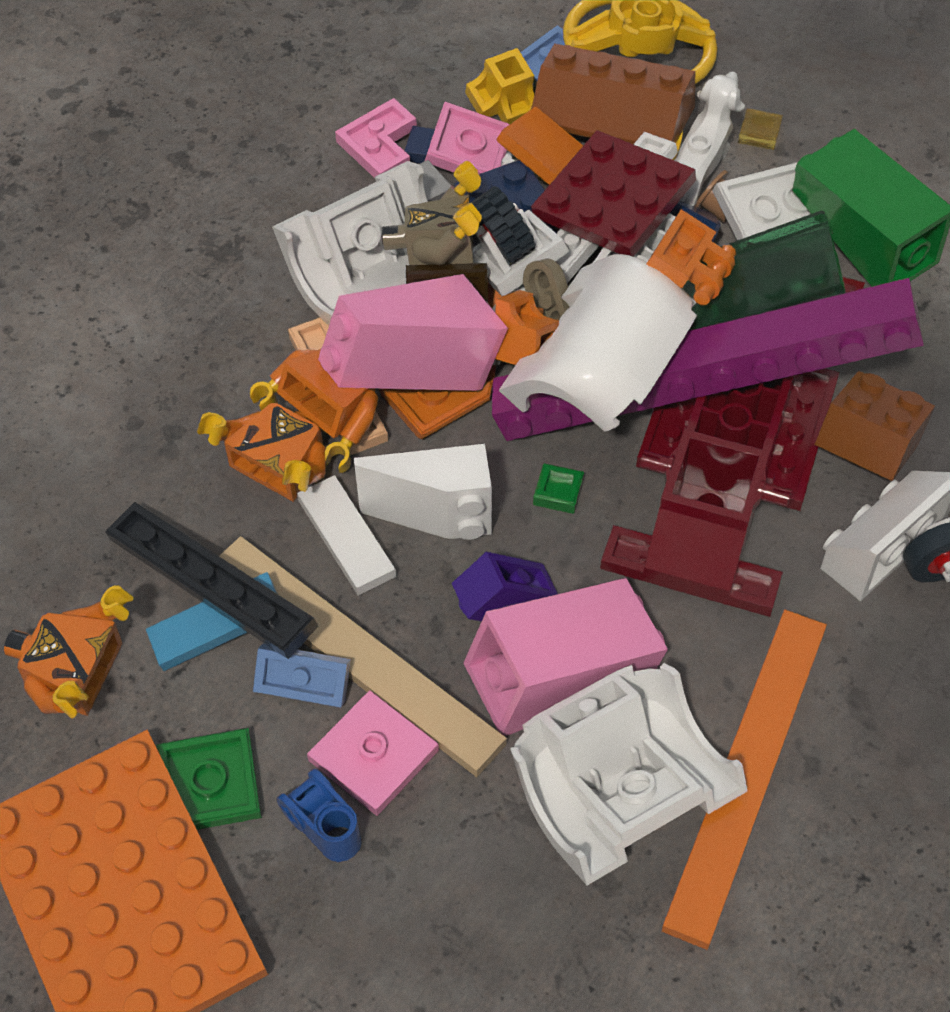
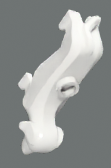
(709, 134)

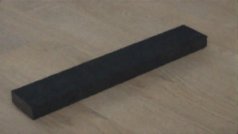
(212, 580)

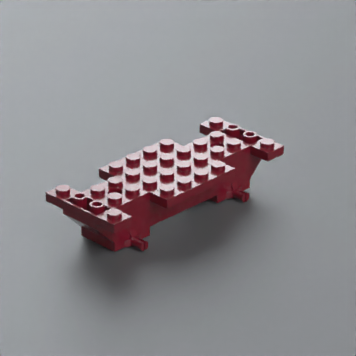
(718, 465)

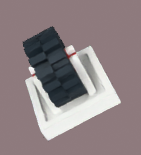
(511, 240)

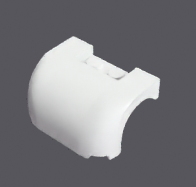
(342, 244)
(609, 341)
(619, 767)

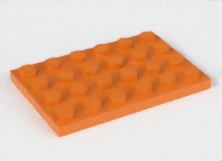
(121, 890)

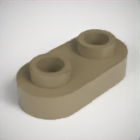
(548, 285)

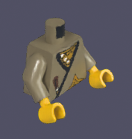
(442, 228)

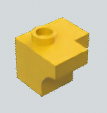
(503, 87)

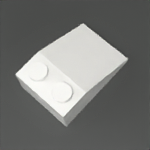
(429, 490)

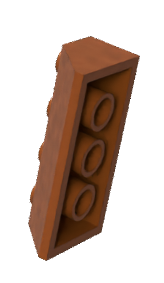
(614, 94)

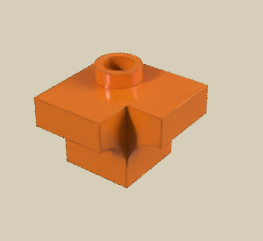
(525, 324)

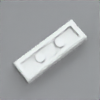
(346, 535)

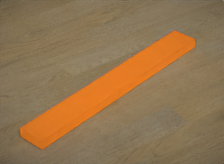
(757, 746)

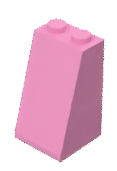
(413, 337)
(556, 647)

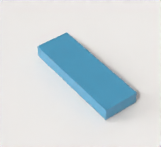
(194, 632)

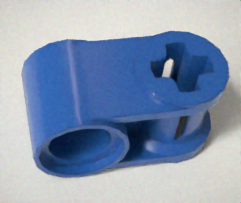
(316, 811)

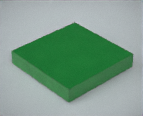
(214, 777)

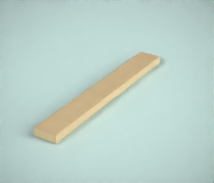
(379, 669)

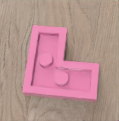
(374, 135)

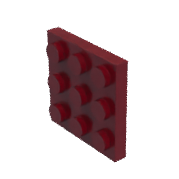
(614, 193)

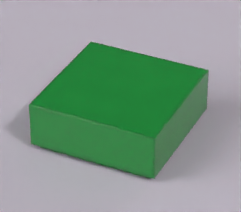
(558, 488)

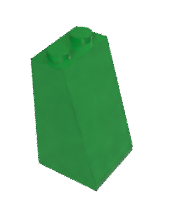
(876, 208)

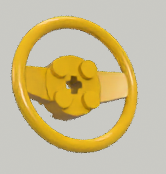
(641, 29)

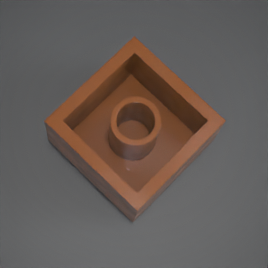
(874, 424)

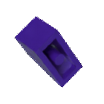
(500, 582)

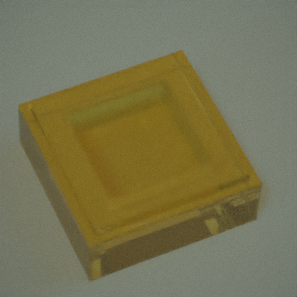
(760, 129)

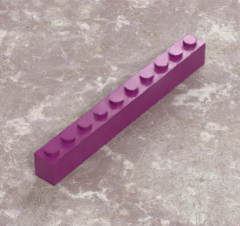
(751, 352)

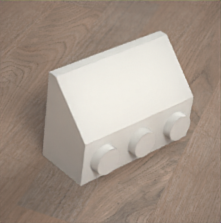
(880, 533)

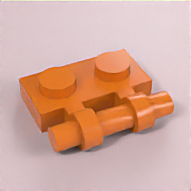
(680, 256)

